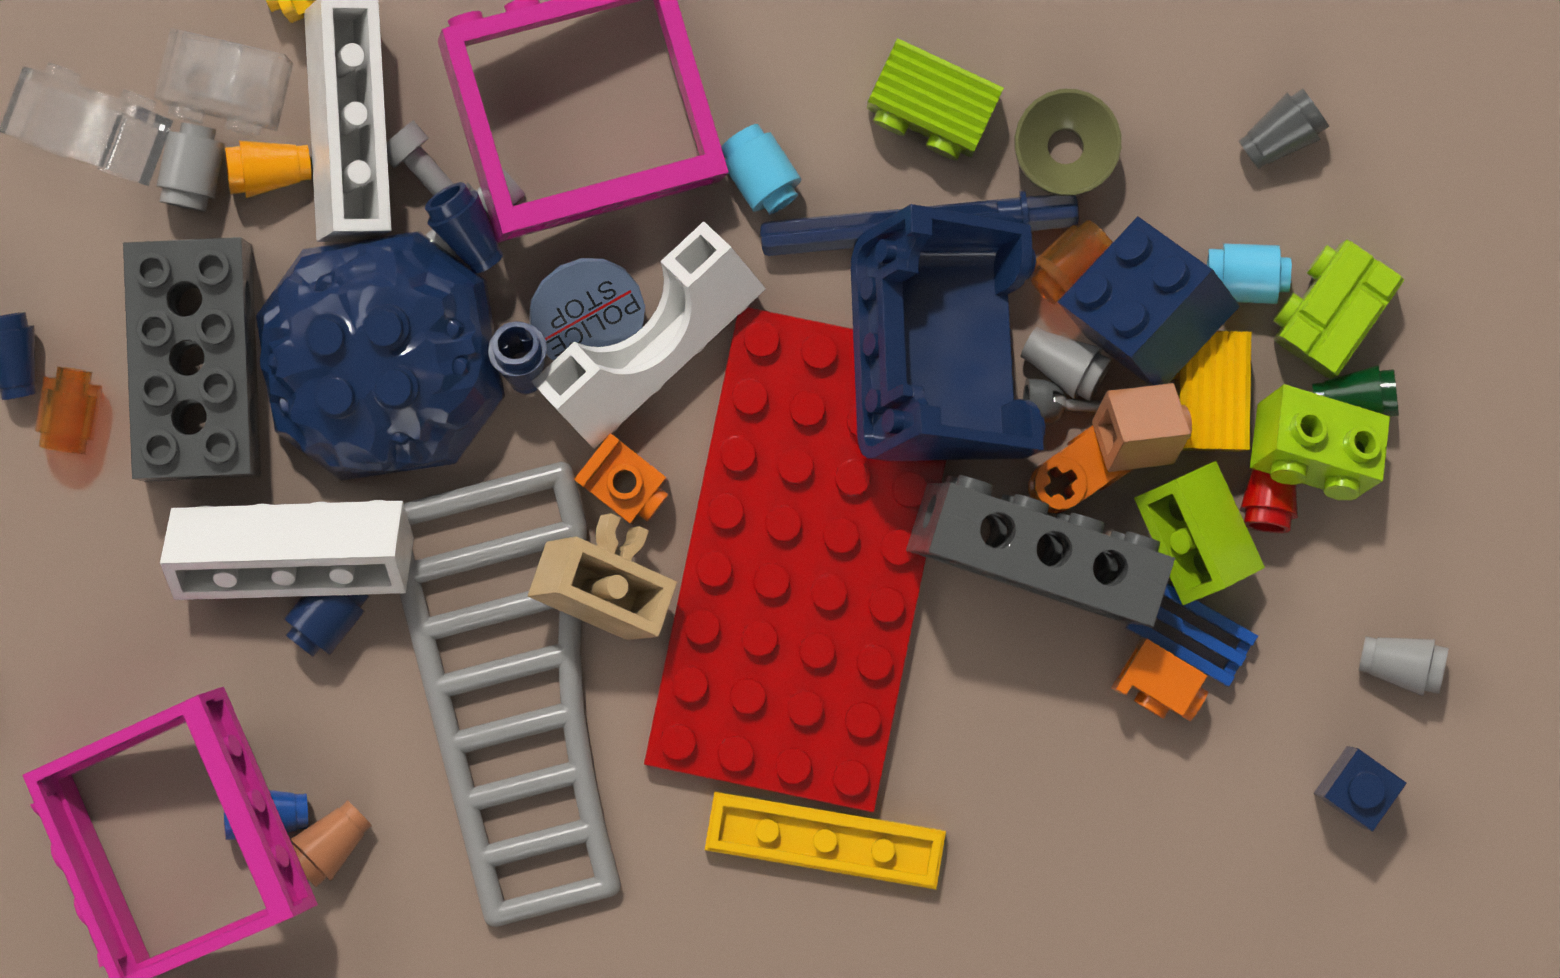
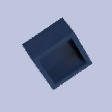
(1149, 303)

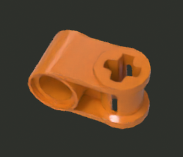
(1082, 465)

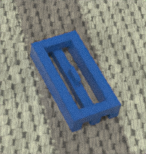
(1235, 656)

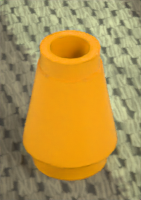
(265, 166)

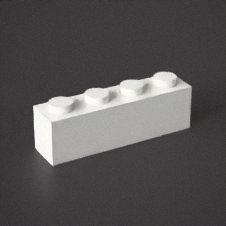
(347, 120)
(287, 550)

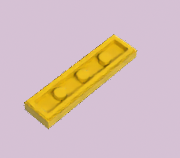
(825, 840)

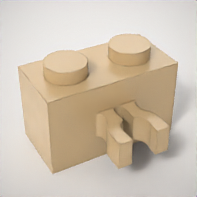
(603, 582)

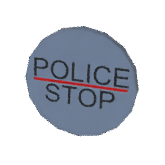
(587, 304)

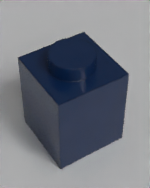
(1360, 788)

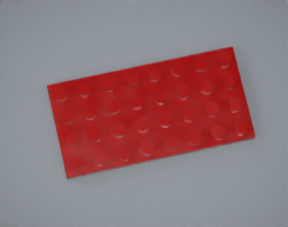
(792, 580)

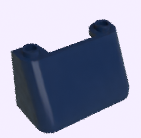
(938, 338)

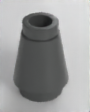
(1284, 129)

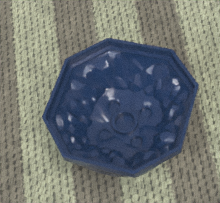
(379, 356)

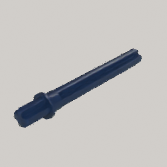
(843, 230)

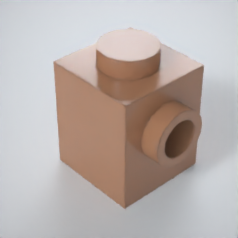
(1141, 427)

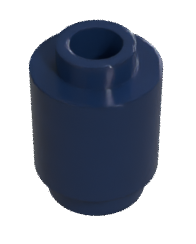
(323, 620)

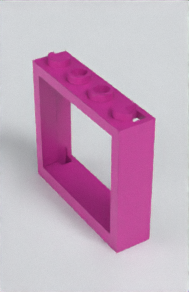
(595, 199)
(244, 801)

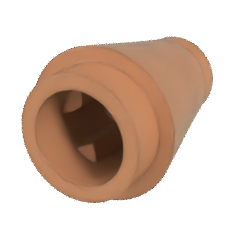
(329, 842)

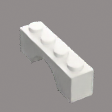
(700, 297)

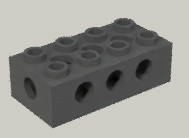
(159, 336)
(1130, 567)

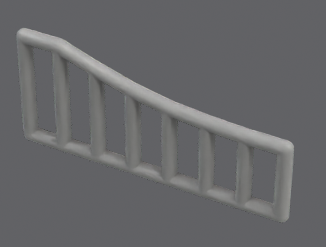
(569, 714)

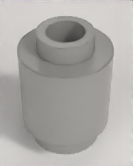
(190, 167)

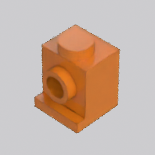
(599, 477)
(1162, 681)

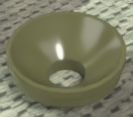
(1073, 112)

